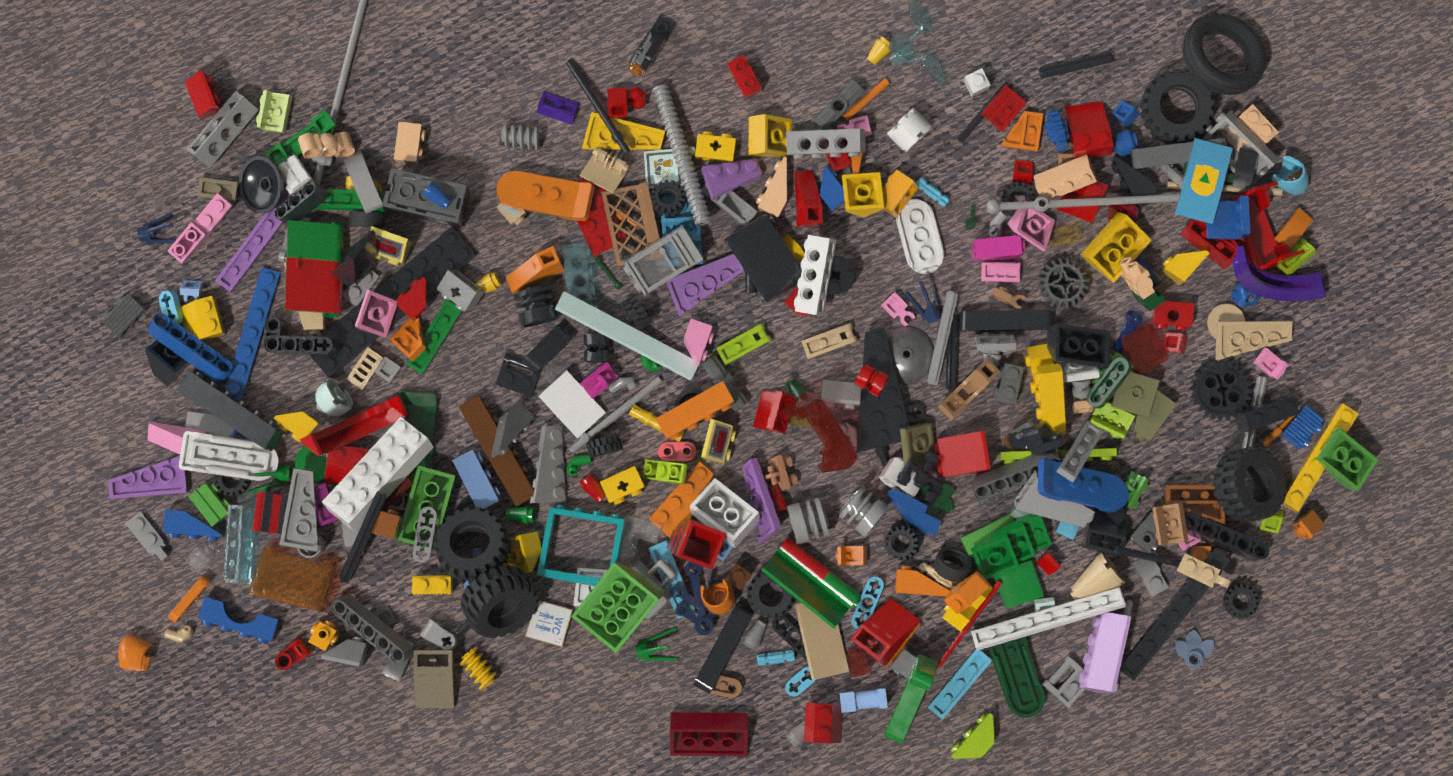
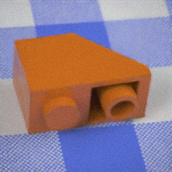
(1307, 525)

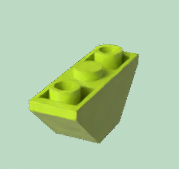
(665, 471)
(976, 740)

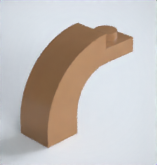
(969, 389)

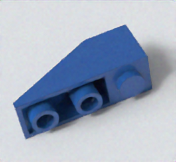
(187, 524)

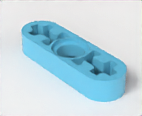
(867, 587)

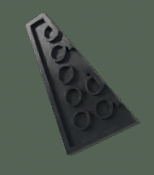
(883, 415)

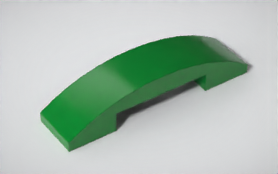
(281, 152)

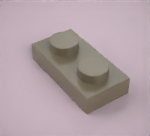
(210, 187)

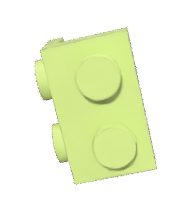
(273, 111)

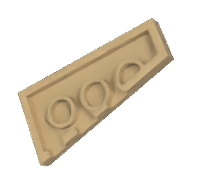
(1246, 336)

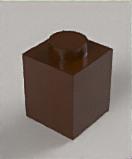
(738, 576)

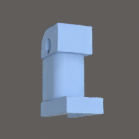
(854, 701)

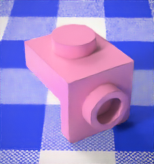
(1270, 364)

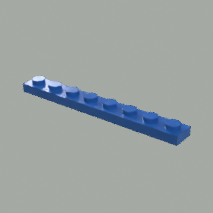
(252, 332)

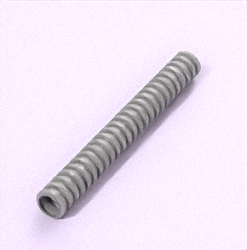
(681, 154)

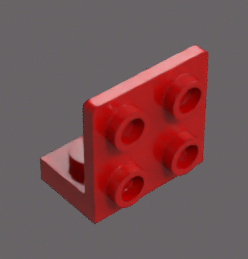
(769, 411)

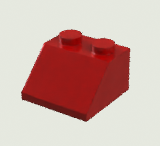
(341, 462)
(823, 723)

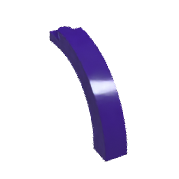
(1277, 286)

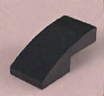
(1245, 168)

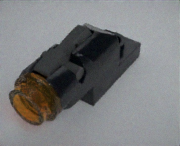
(650, 46)
(1035, 437)

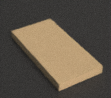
(821, 644)

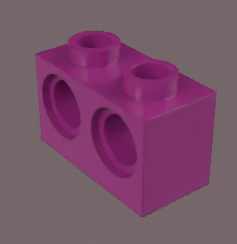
(323, 515)

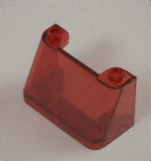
(837, 450)

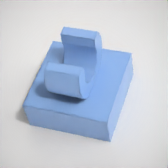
(191, 288)

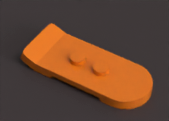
(545, 195)

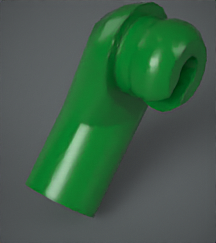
(650, 365)
(576, 462)

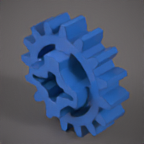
(1056, 130)

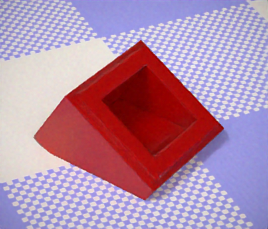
(1023, 171)
(1175, 342)
(1048, 564)

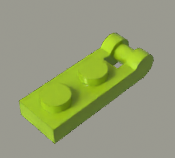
(743, 344)

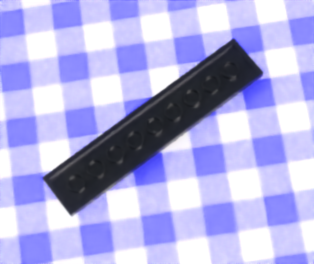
(432, 263)

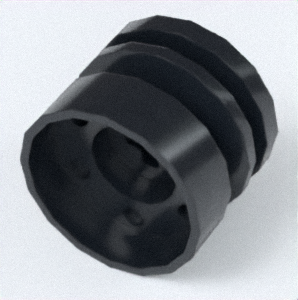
(536, 306)

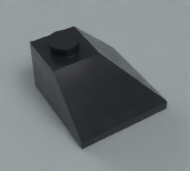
(165, 363)

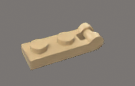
(828, 341)

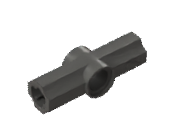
(847, 97)
(718, 374)

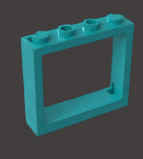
(580, 514)

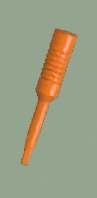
(1276, 432)

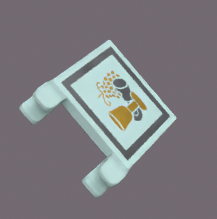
(661, 166)

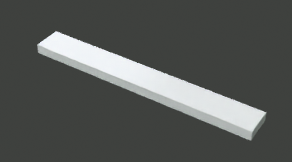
(1048, 618)

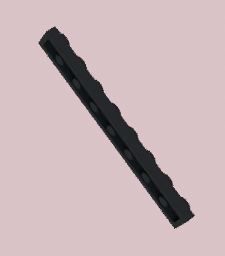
(1169, 620)

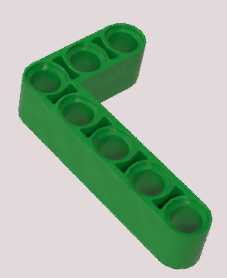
(917, 683)

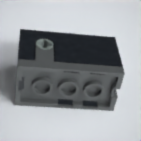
(407, 198)

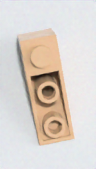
(775, 197)

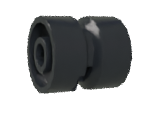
(595, 341)

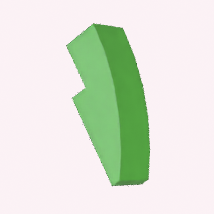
(974, 538)

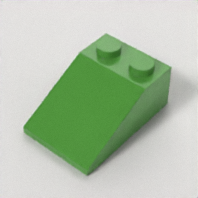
(1346, 460)

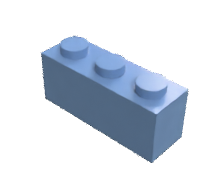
(477, 479)

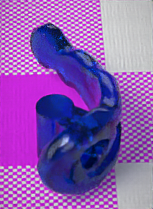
(1131, 322)

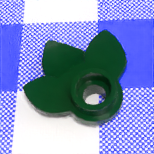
(943, 503)

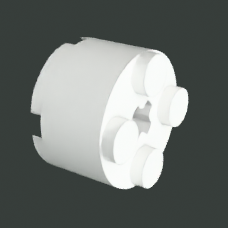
(909, 130)

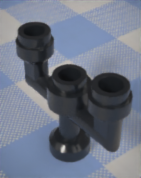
(922, 477)

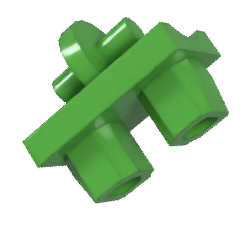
(1136, 485)

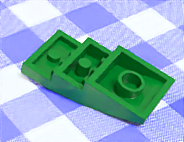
(1011, 545)

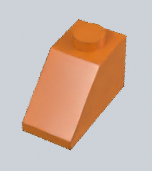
(966, 592)

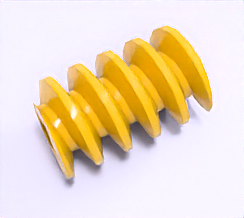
(478, 668)

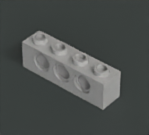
(213, 131)
(796, 140)

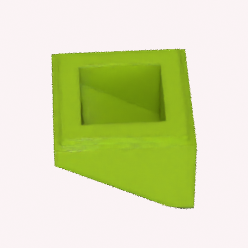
(1273, 523)

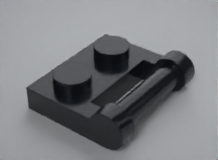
(514, 380)

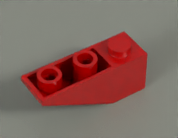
(807, 200)

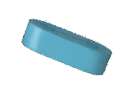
(171, 307)
(795, 679)

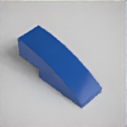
(914, 512)

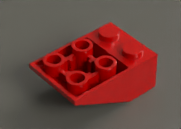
(885, 631)

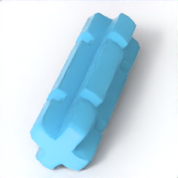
(933, 192)
(775, 658)

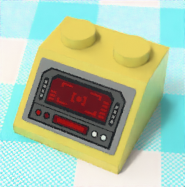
(391, 247)
(717, 441)

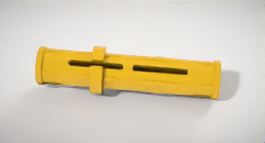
(647, 418)

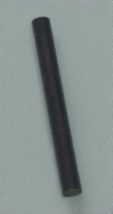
(977, 119)
(1147, 556)

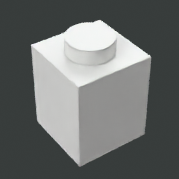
(976, 82)

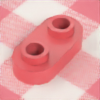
(676, 451)

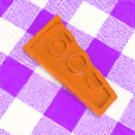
(676, 507)

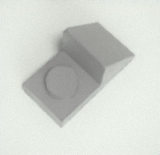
(1150, 576)

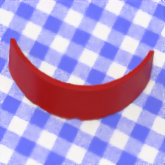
(355, 427)

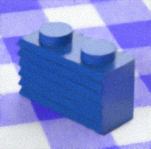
(1302, 427)

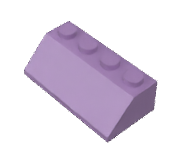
(1104, 652)

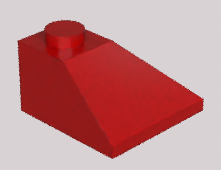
(1086, 213)

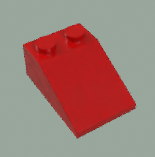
(1089, 130)

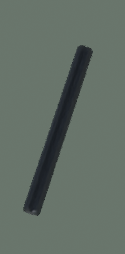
(362, 536)

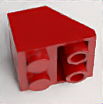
(202, 94)

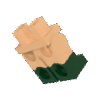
(1140, 284)

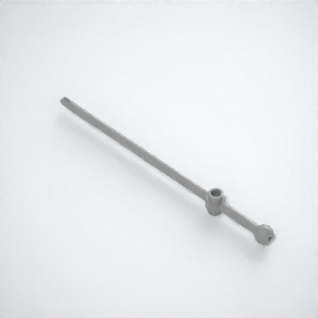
(327, 161)
(994, 206)

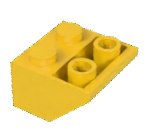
(299, 424)

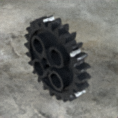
(1238, 386)

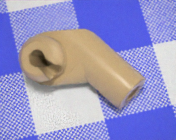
(179, 636)

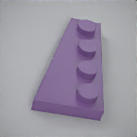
(700, 282)
(153, 480)

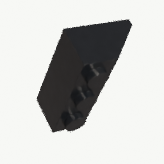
(1079, 345)

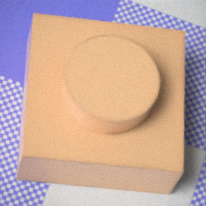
(1081, 406)

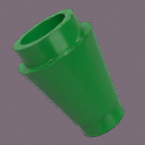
(521, 514)

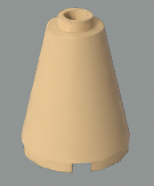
(1097, 578)

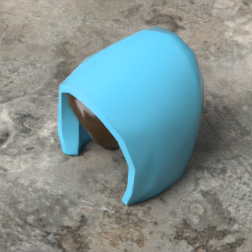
(1292, 176)

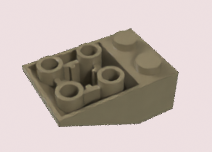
(434, 678)

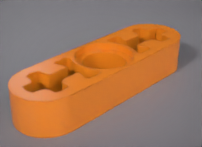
(187, 601)

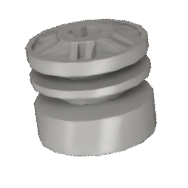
(863, 510)
(808, 520)

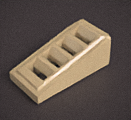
(368, 351)

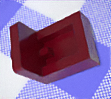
(1130, 210)

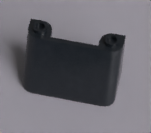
(765, 257)

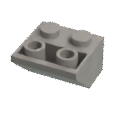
(840, 394)

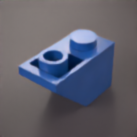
(831, 190)

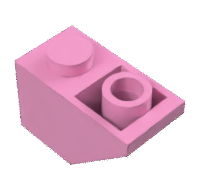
(696, 340)

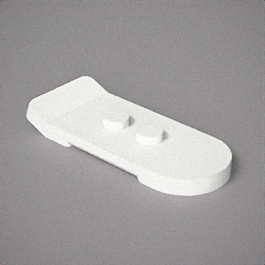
(225, 456)

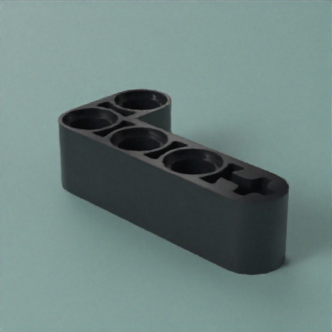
(301, 342)

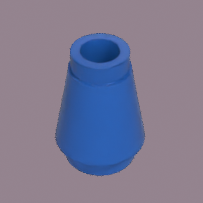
(436, 195)

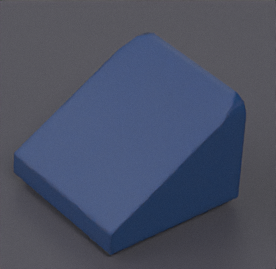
(1125, 113)

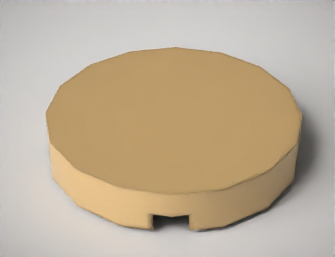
(1223, 312)

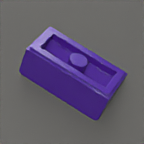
(557, 108)

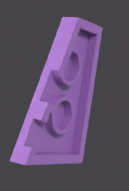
(727, 176)

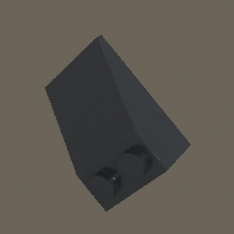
(357, 260)

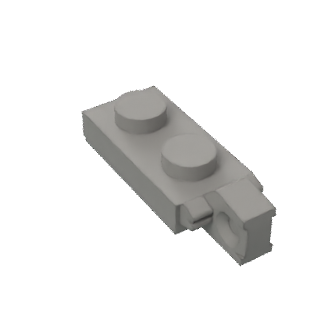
(147, 535)

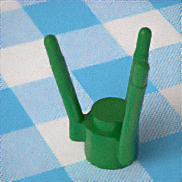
(281, 474)
(645, 650)

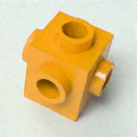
(317, 638)

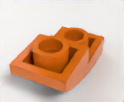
(1294, 228)

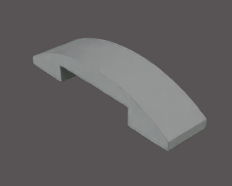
(363, 182)

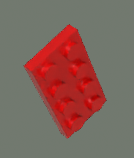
(596, 227)

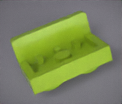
(1112, 420)

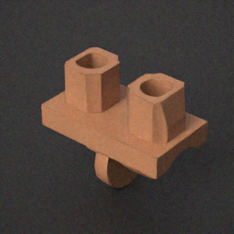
(778, 473)

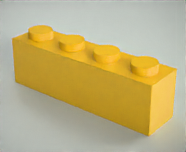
(1050, 397)

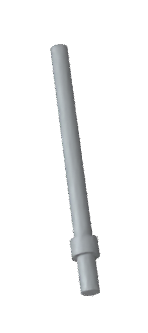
(586, 437)

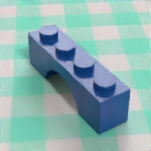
(215, 612)

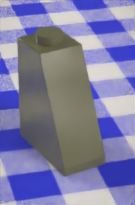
(1145, 427)

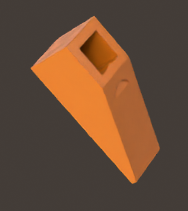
(535, 269)

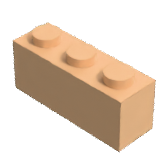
(1065, 178)

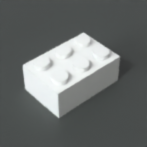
(725, 512)

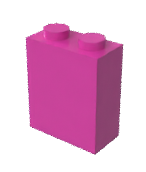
(997, 248)

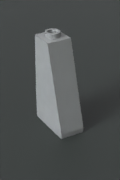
(1032, 502)

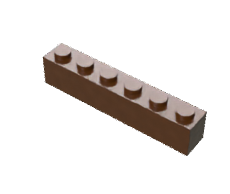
(506, 466)

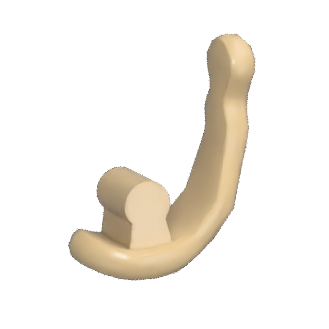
(924, 567)

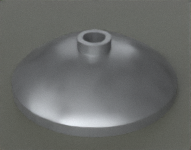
(921, 351)

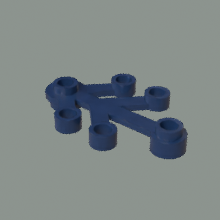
(695, 601)

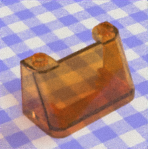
(293, 580)

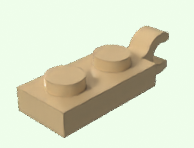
(1201, 571)

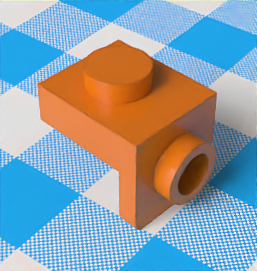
(851, 555)

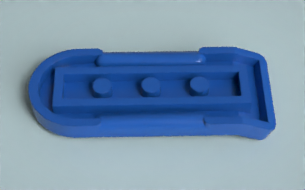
(1089, 488)

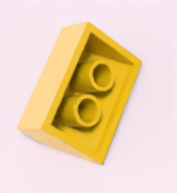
(1114, 243)

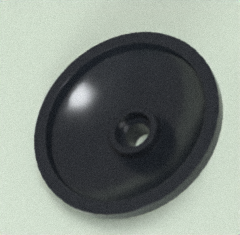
(261, 184)

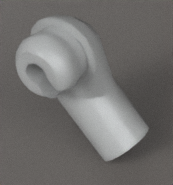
(621, 382)

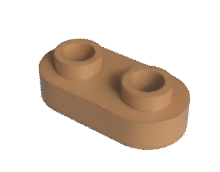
(722, 687)

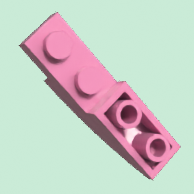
(201, 228)

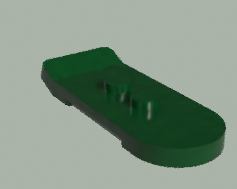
(421, 415)
(1018, 677)

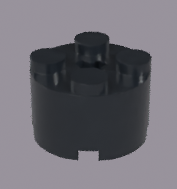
(846, 277)

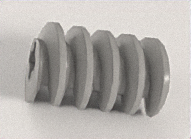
(519, 137)

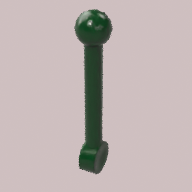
(618, 285)

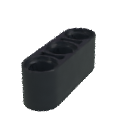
(301, 202)
(547, 348)

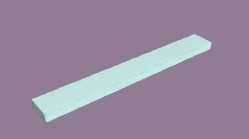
(626, 335)

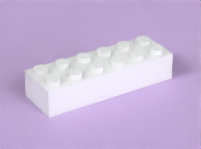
(378, 470)

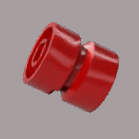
(871, 379)

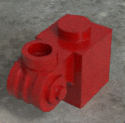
(620, 99)

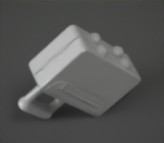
(642, 569)

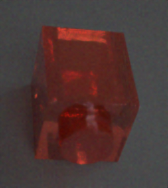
(856, 662)

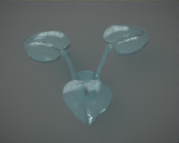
(904, 51)

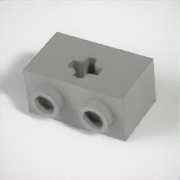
(460, 290)

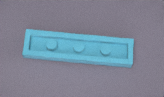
(658, 553)
(959, 683)

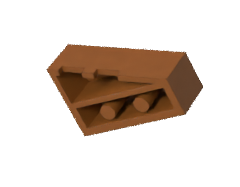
(1196, 500)
(388, 524)

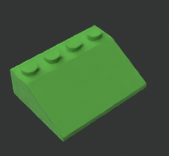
(618, 605)

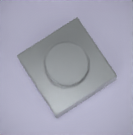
(387, 369)

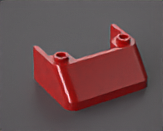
(1260, 243)

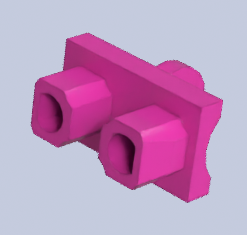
(599, 380)

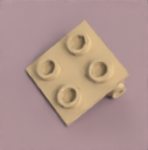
(605, 170)

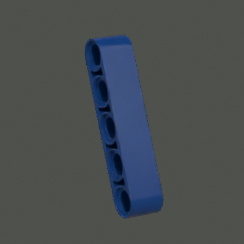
(190, 348)

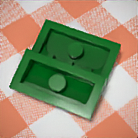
(1020, 585)

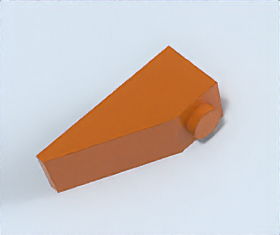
(913, 582)

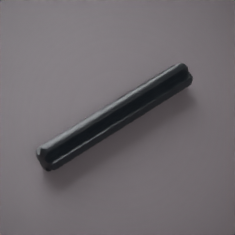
(1075, 65)
(951, 359)

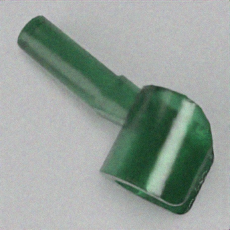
(971, 223)

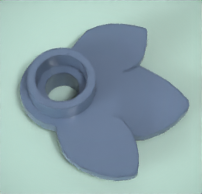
(1194, 646)

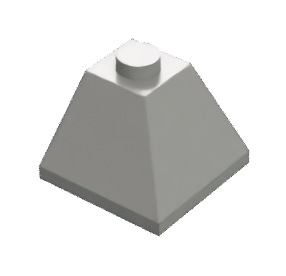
(348, 652)

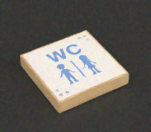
(549, 623)

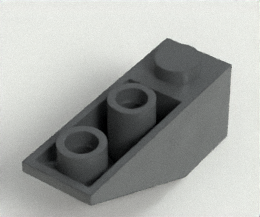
(510, 424)

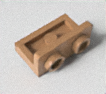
(1170, 524)

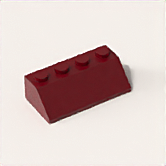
(708, 734)

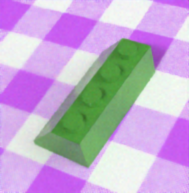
(431, 490)

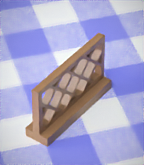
(647, 217)

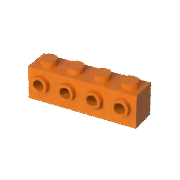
(694, 410)

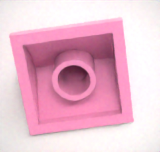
(1032, 226)
(376, 314)

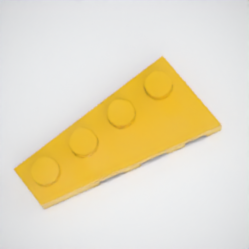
(636, 135)

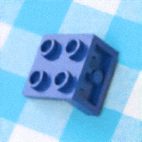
(1230, 220)

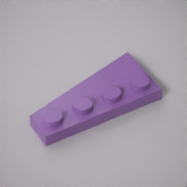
(761, 500)

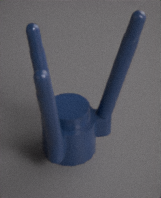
(148, 232)
(932, 313)

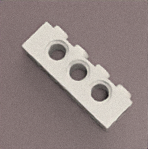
(823, 269)

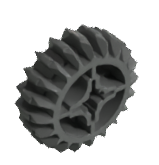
(1064, 293)

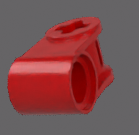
(293, 654)

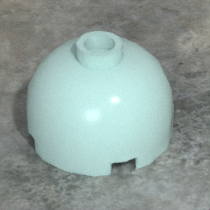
(331, 398)

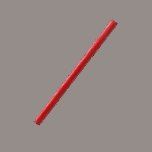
(959, 637)

